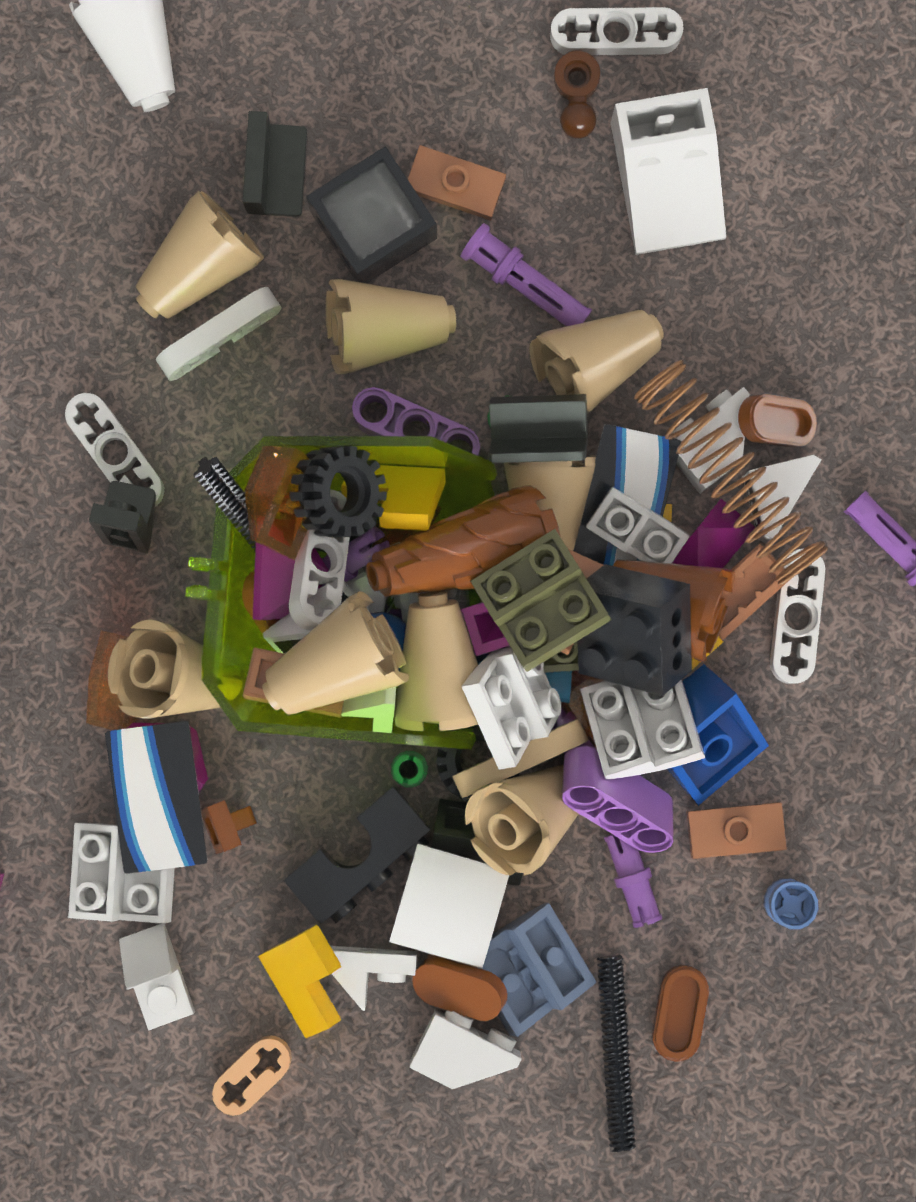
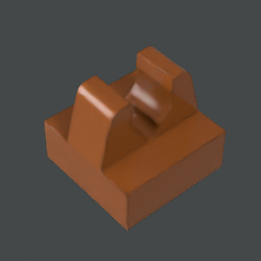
(223, 825)

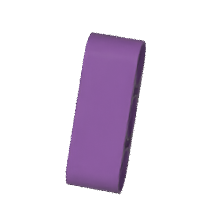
(402, 412)
(623, 806)

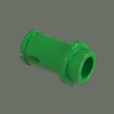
(419, 760)

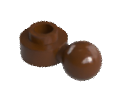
(577, 117)

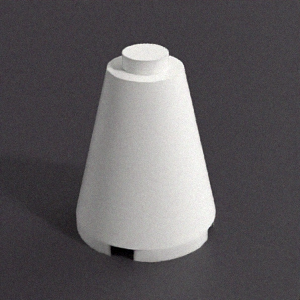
(132, 45)

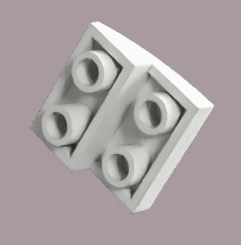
(511, 705)
(641, 729)
(102, 888)
(449, 906)

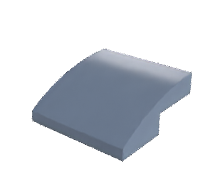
(536, 967)

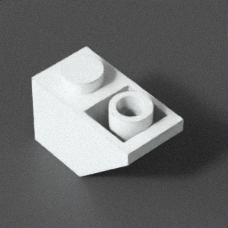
(729, 410)
(461, 1054)

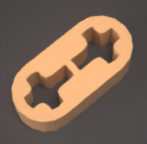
(244, 1067)

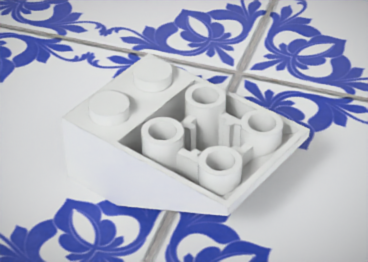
(669, 170)

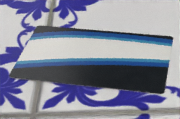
(635, 465)
(156, 797)

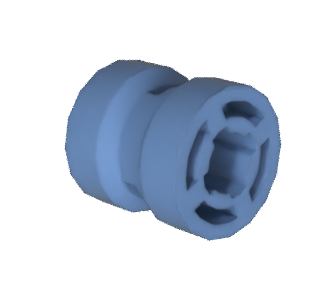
(798, 903)

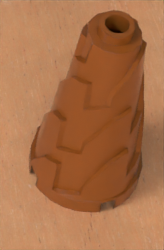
(462, 545)

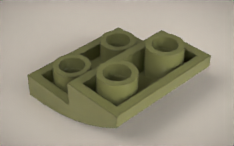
(540, 600)

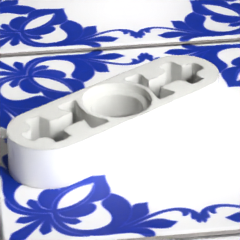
(628, 16)
(230, 324)
(105, 417)
(308, 577)
(814, 605)

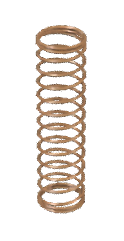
(810, 553)

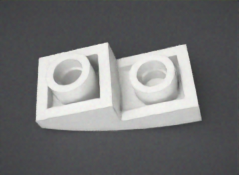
(636, 529)

